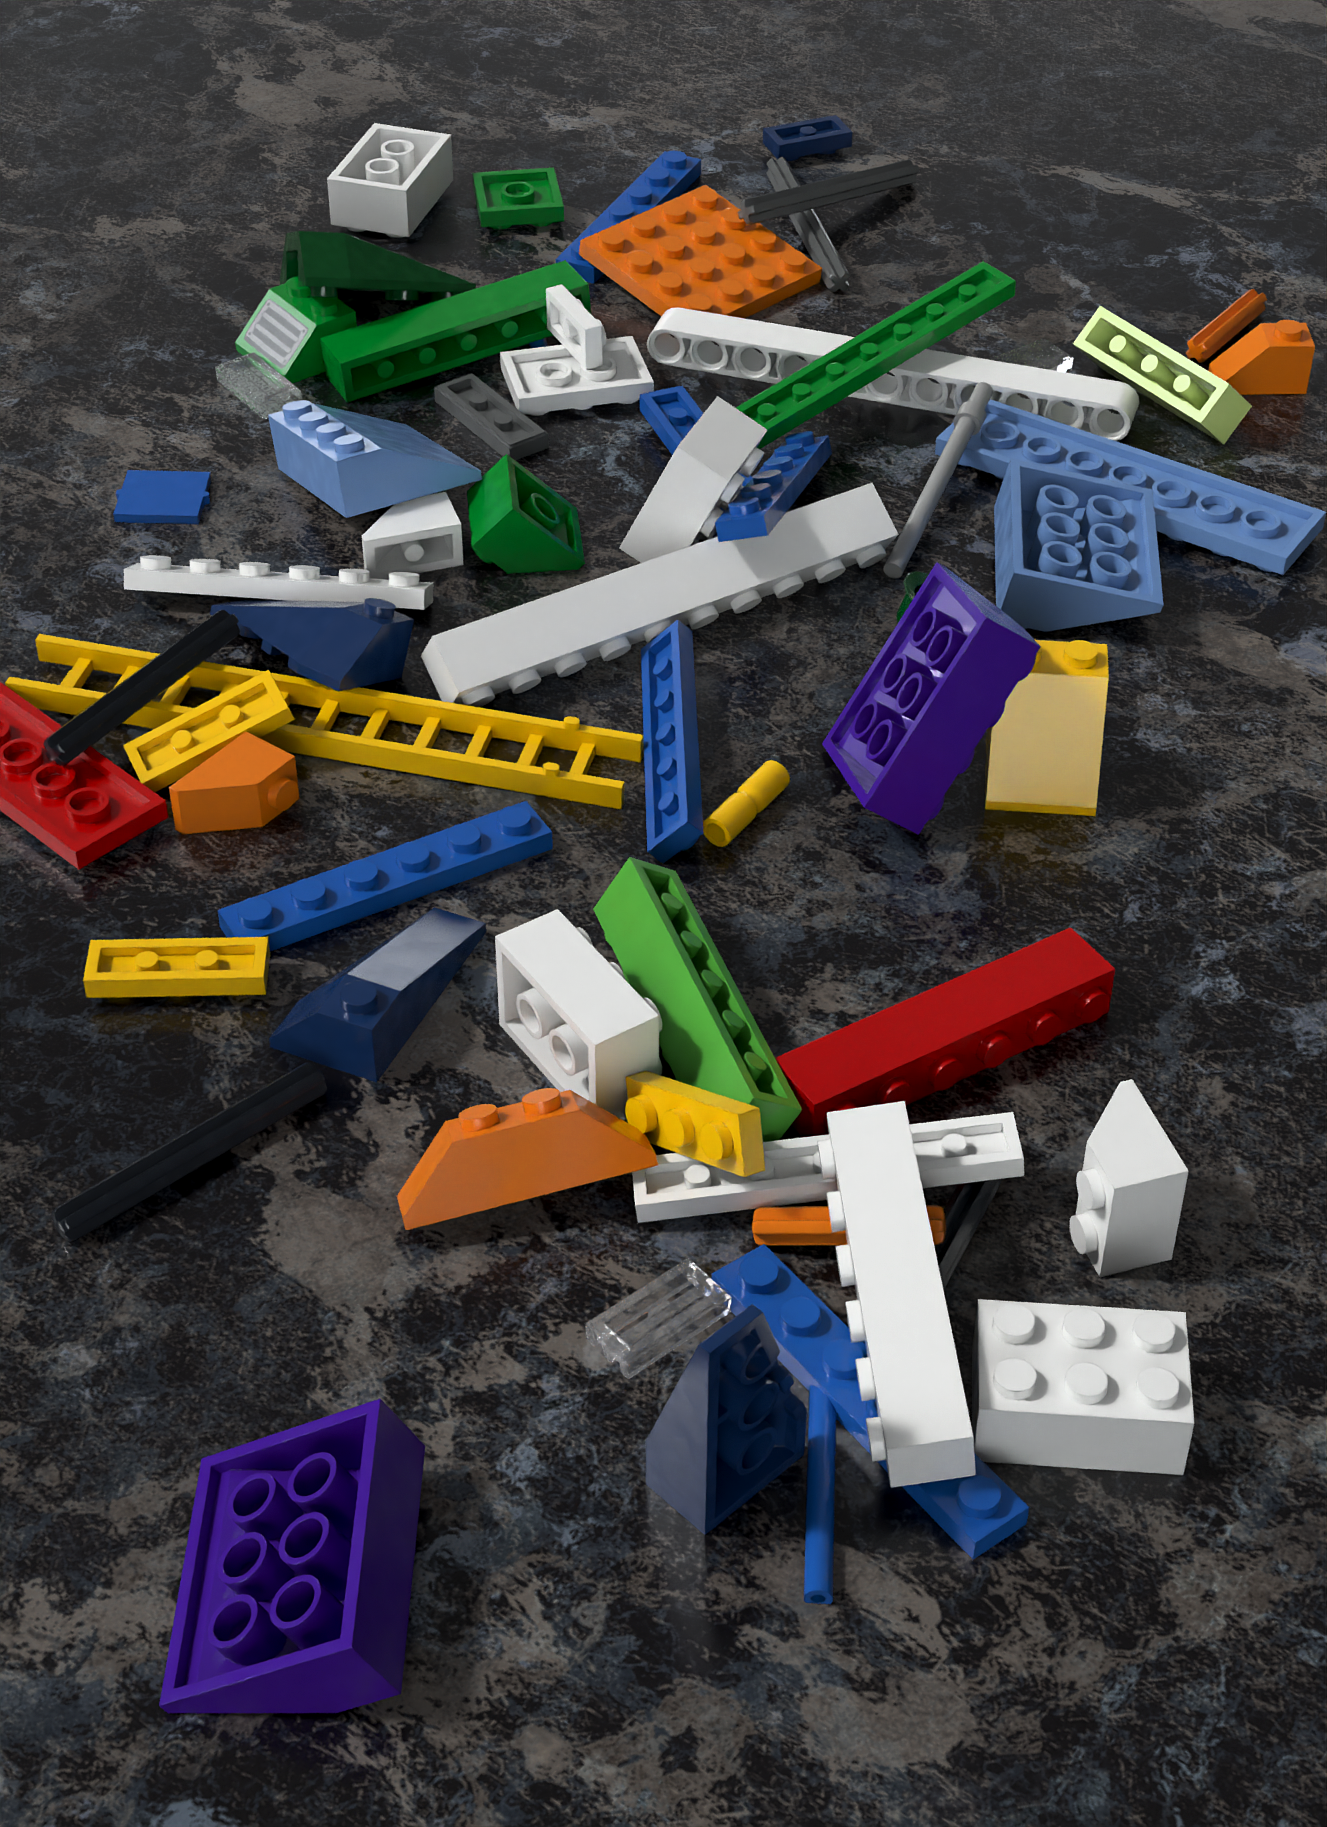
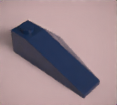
(329, 640)
(377, 1002)
(726, 1424)

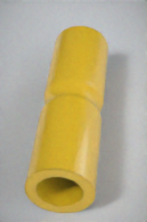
(743, 805)

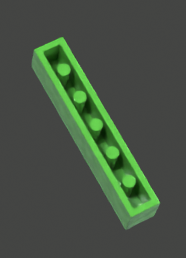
(705, 1021)

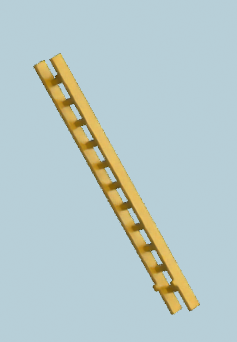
(367, 748)

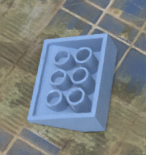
(361, 460)
(1074, 549)

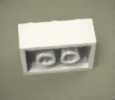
(390, 180)
(697, 483)
(574, 1011)
(1081, 1387)

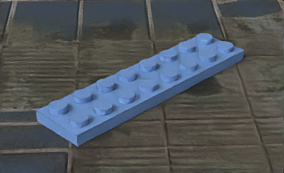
(1187, 501)

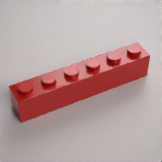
(950, 1030)

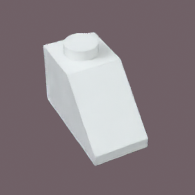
(414, 538)

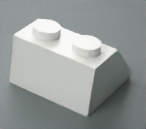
(1128, 1188)

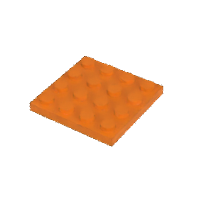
(700, 258)

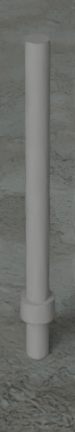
(967, 423)

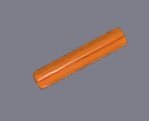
(1226, 326)
(813, 1228)

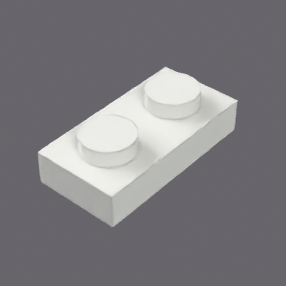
(575, 327)

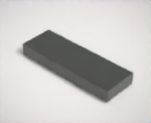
(491, 417)

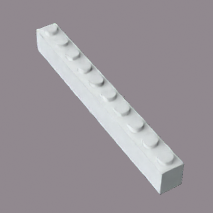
(645, 599)

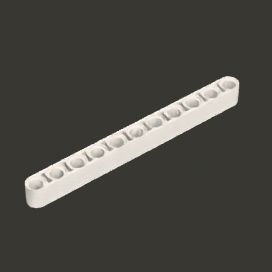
(908, 387)

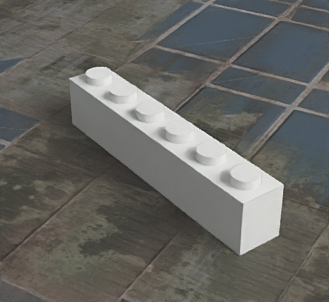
(900, 1297)

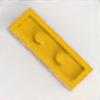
(195, 736)
(177, 967)
(696, 1123)

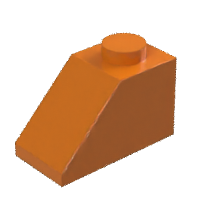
(1268, 360)
(235, 788)

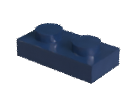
(807, 137)

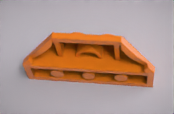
(519, 1154)

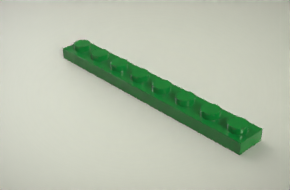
(877, 350)

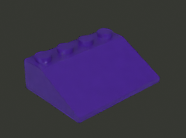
(929, 700)
(299, 1570)

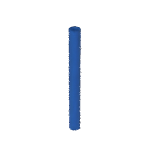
(820, 1499)

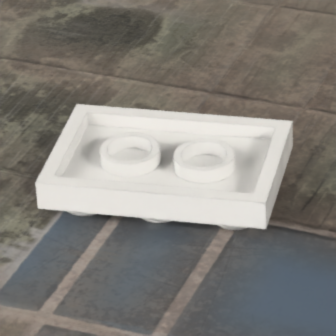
(554, 380)

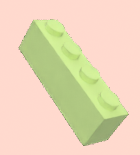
(1162, 375)

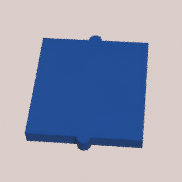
(162, 497)

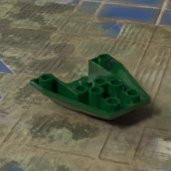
(345, 262)

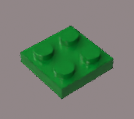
(518, 197)

